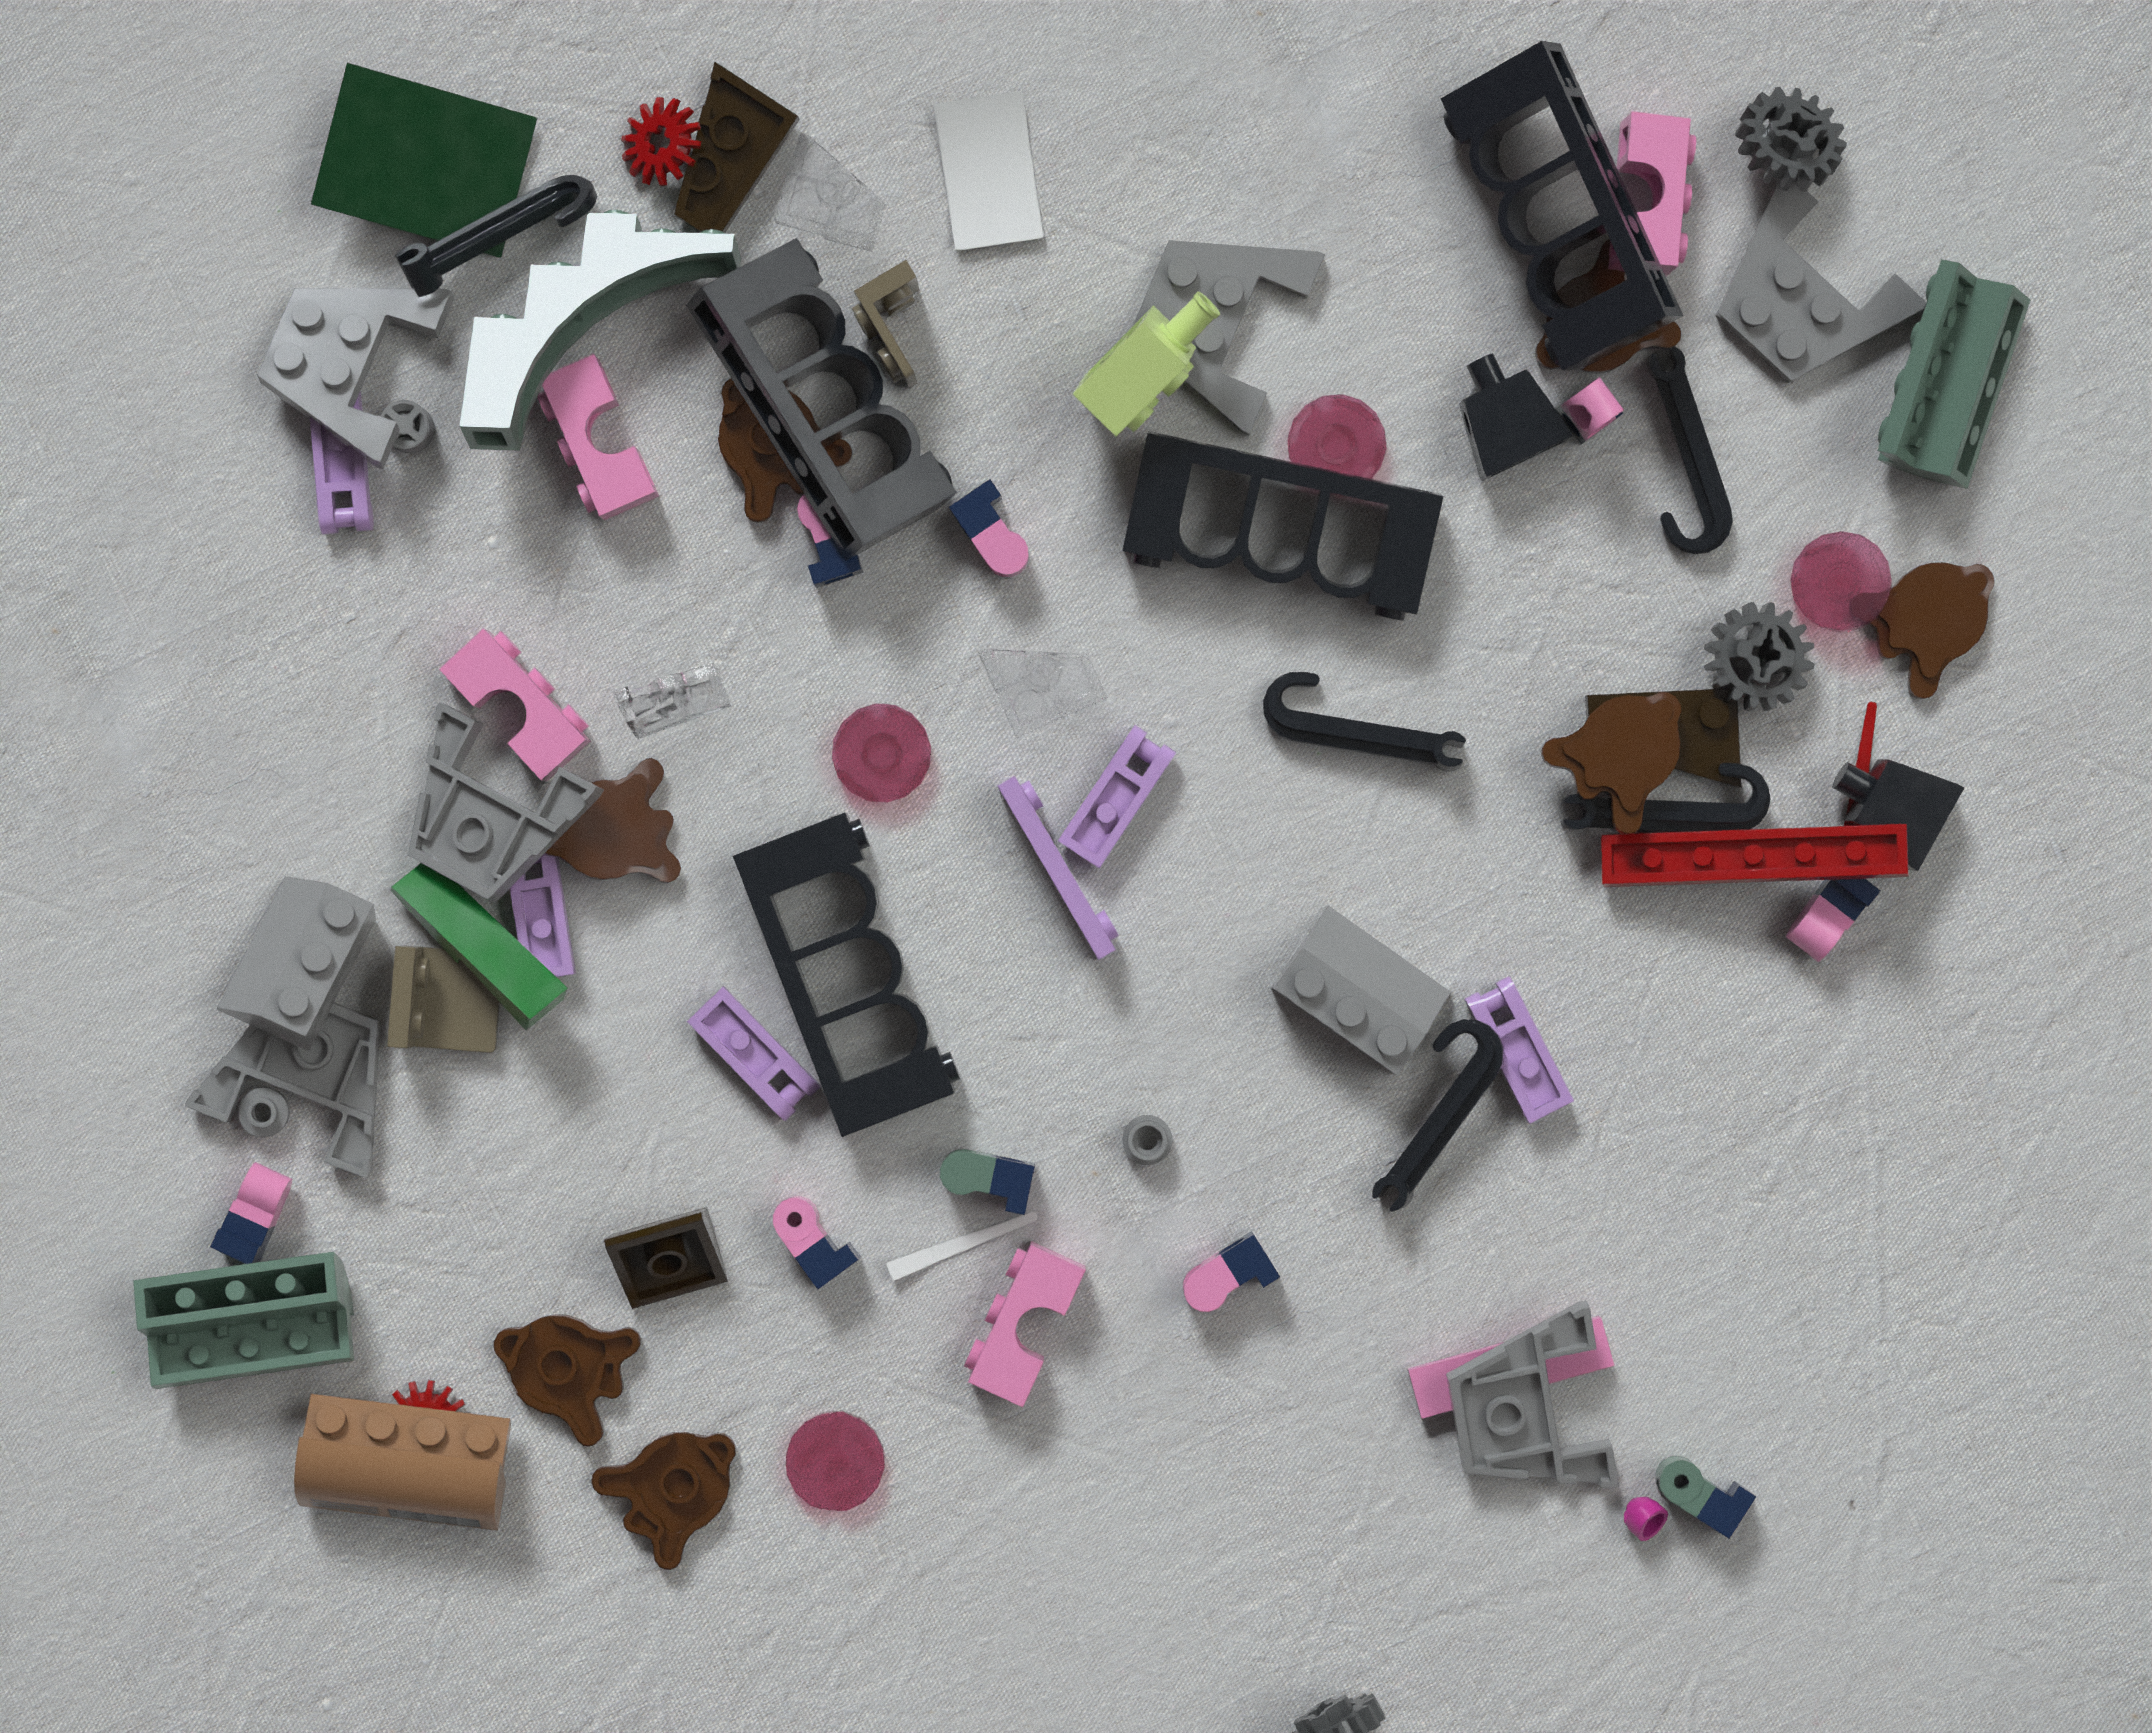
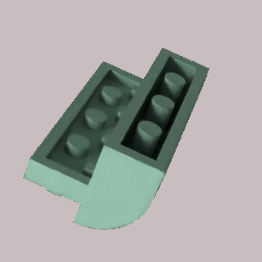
(1952, 376)
(245, 1319)

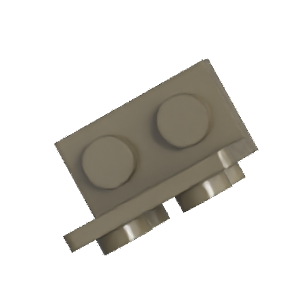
(890, 293)
(439, 1003)

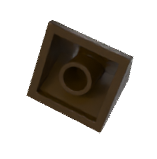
(667, 1258)

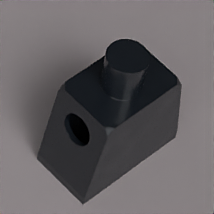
(1508, 418)
(1899, 796)

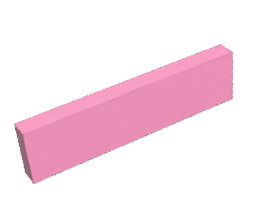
(1431, 1384)

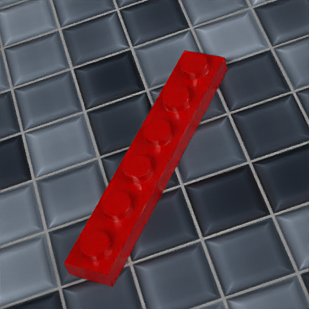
(1755, 855)

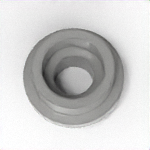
(277, 1104)
(1142, 1155)

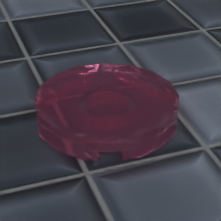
(1338, 436)
(1841, 581)
(881, 753)
(835, 1460)

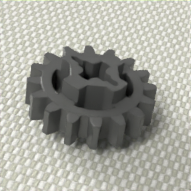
(1790, 139)
(1778, 659)
(1342, 1716)

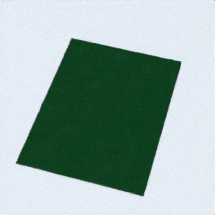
(419, 155)

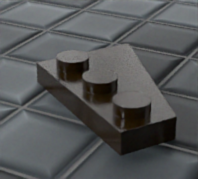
(739, 142)
(1705, 727)

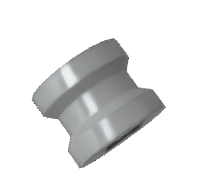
(405, 414)

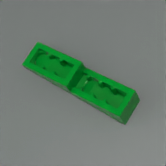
(481, 943)

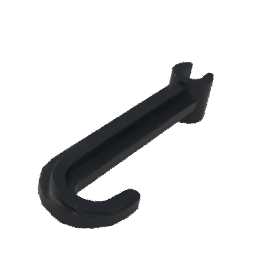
(426, 265)
(1696, 457)
(1354, 734)
(1685, 815)
(1449, 1112)

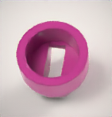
(1644, 1517)

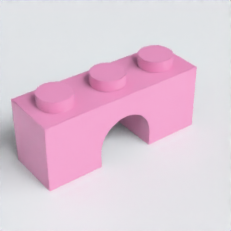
(1659, 153)
(576, 399)
(549, 733)
(1003, 1362)

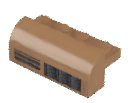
(402, 1462)

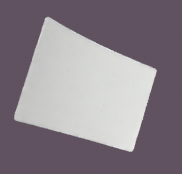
(988, 170)

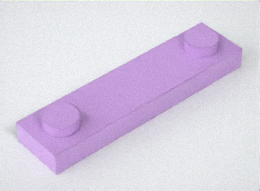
(1023, 803)

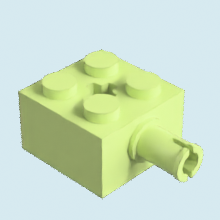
(1142, 364)

